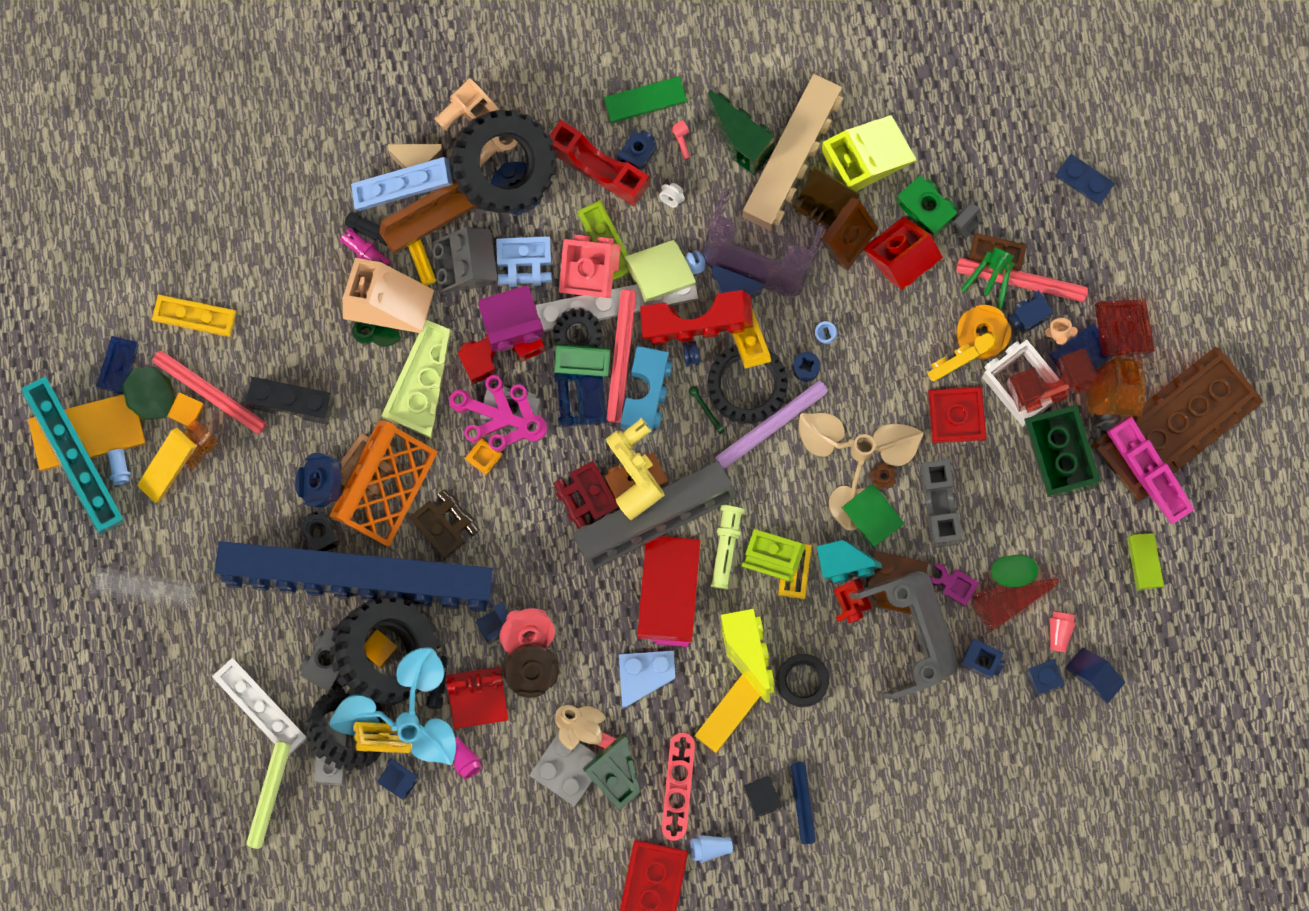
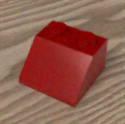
(903, 252)

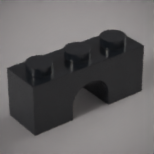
(292, 399)

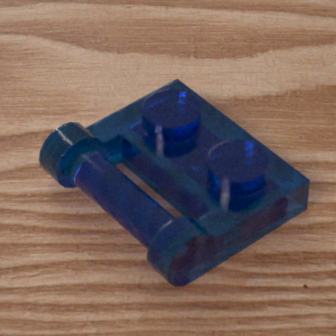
(590, 399)

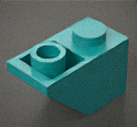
(843, 560)

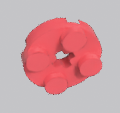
(526, 620)

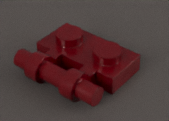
(593, 490)

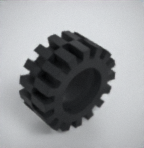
(578, 316)

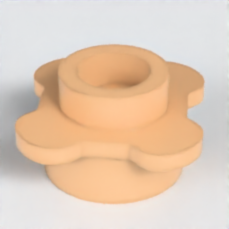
(1061, 330)

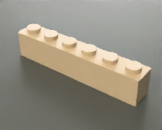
(792, 152)

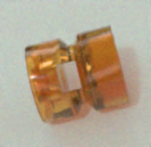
(202, 439)

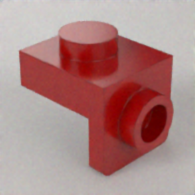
(852, 608)

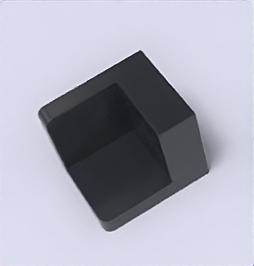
(762, 797)

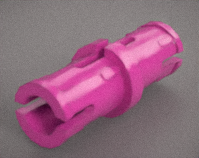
(363, 249)

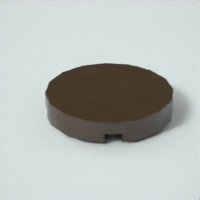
(531, 670)

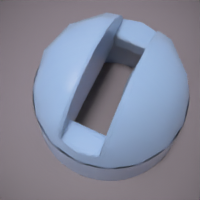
(695, 267)
(821, 335)

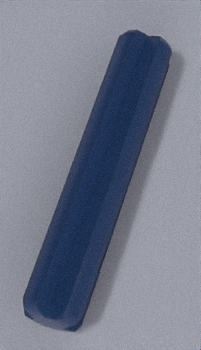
(803, 803)

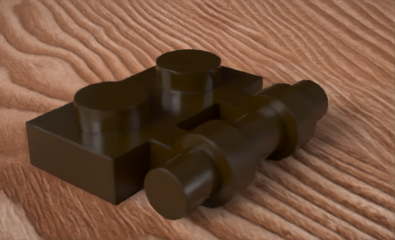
(438, 530)

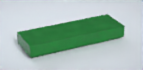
(645, 100)

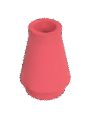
(1061, 630)

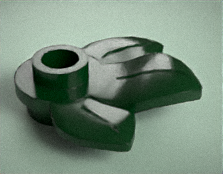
(378, 335)

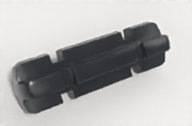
(364, 227)
(435, 700)

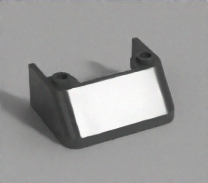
(919, 594)

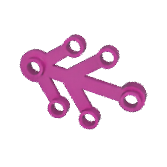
(501, 417)

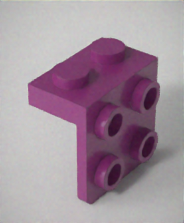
(511, 318)

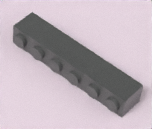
(682, 503)

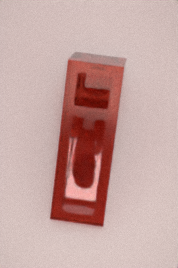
(1005, 602)

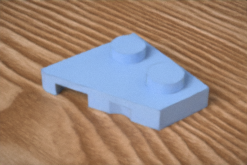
(644, 674)

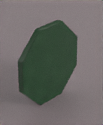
(148, 393)

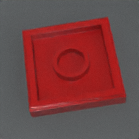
(957, 415)

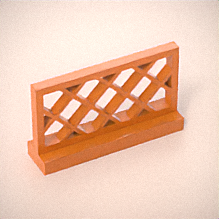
(367, 467)

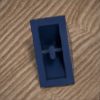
(729, 281)
(1096, 674)

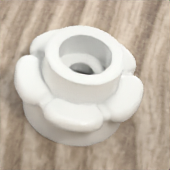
(673, 191)

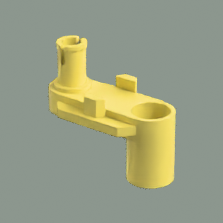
(646, 489)

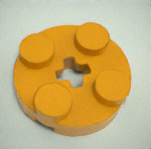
(984, 316)

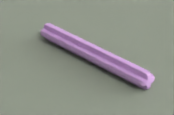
(771, 424)

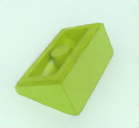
(1145, 561)

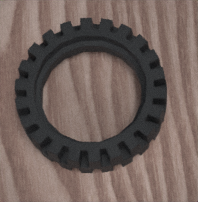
(733, 412)
(326, 745)

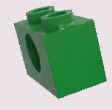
(926, 191)

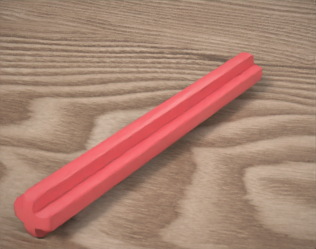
(1027, 281)
(621, 355)
(209, 392)

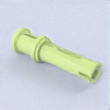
(728, 534)

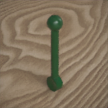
(694, 392)

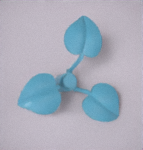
(430, 743)

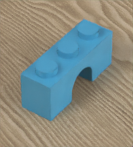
(651, 367)

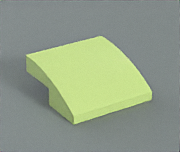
(660, 270)

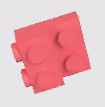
(588, 266)

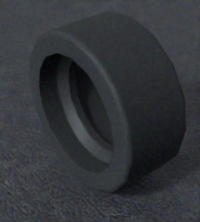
(803, 659)

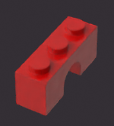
(478, 356)

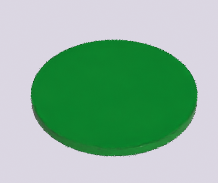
(1014, 570)

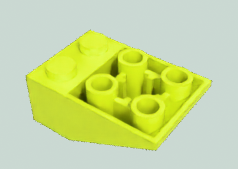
(867, 153)
(743, 647)

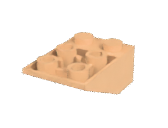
(385, 297)

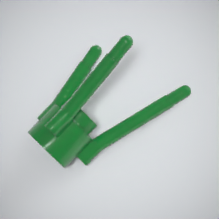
(999, 261)

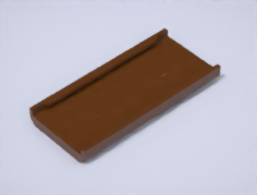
(1186, 416)

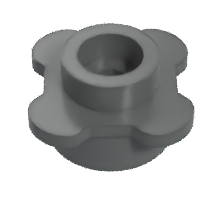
(1106, 421)

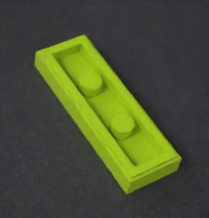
(598, 224)

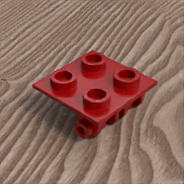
(477, 697)

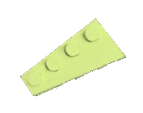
(419, 384)

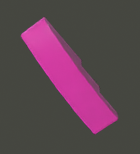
(1150, 470)

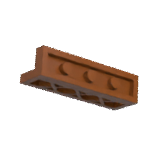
(424, 217)

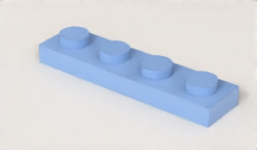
(402, 184)

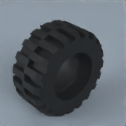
(538, 161)
(350, 651)

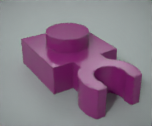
(957, 586)

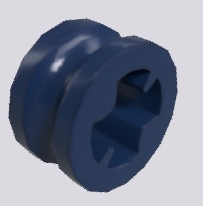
(691, 354)

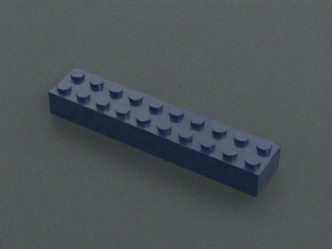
(355, 575)

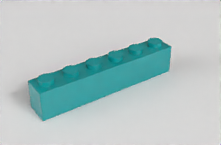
(72, 456)

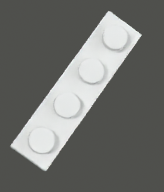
(258, 705)

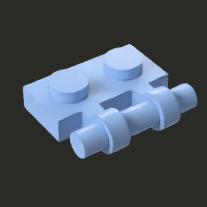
(524, 252)

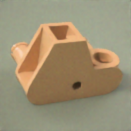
(473, 103)

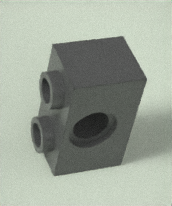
(311, 666)

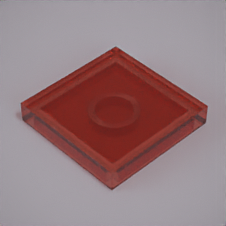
(1124, 327)

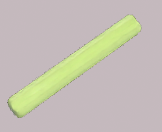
(268, 794)

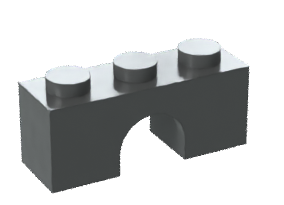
(939, 503)

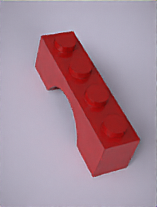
(616, 176)
(728, 313)

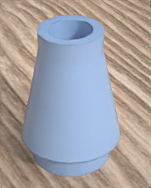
(709, 847)

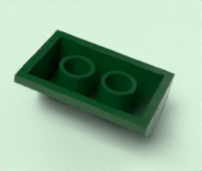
(1062, 452)

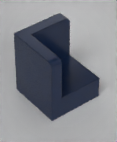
(491, 624)
(398, 779)

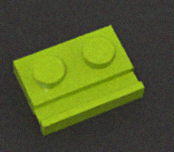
(773, 555)

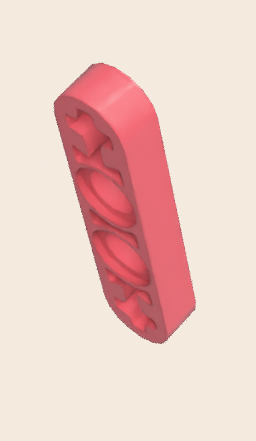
(674, 786)

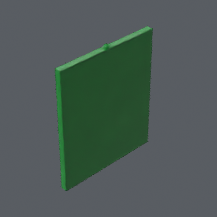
(873, 515)

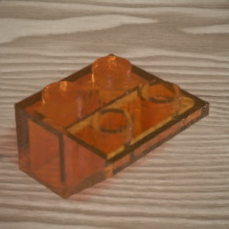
(1118, 389)

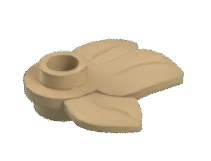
(582, 727)

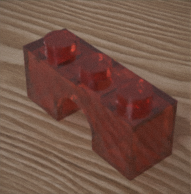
(1075, 374)

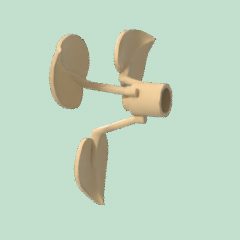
(824, 431)

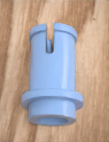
(118, 467)

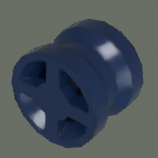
(807, 372)

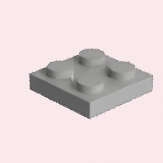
(563, 770)

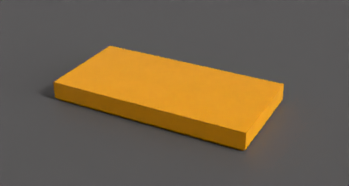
(99, 425)

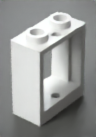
(1013, 353)

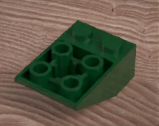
(746, 141)

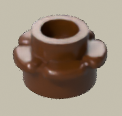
(887, 482)

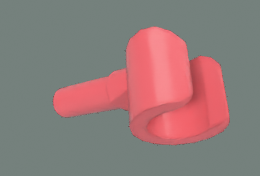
(680, 129)

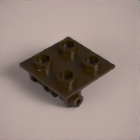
(823, 198)

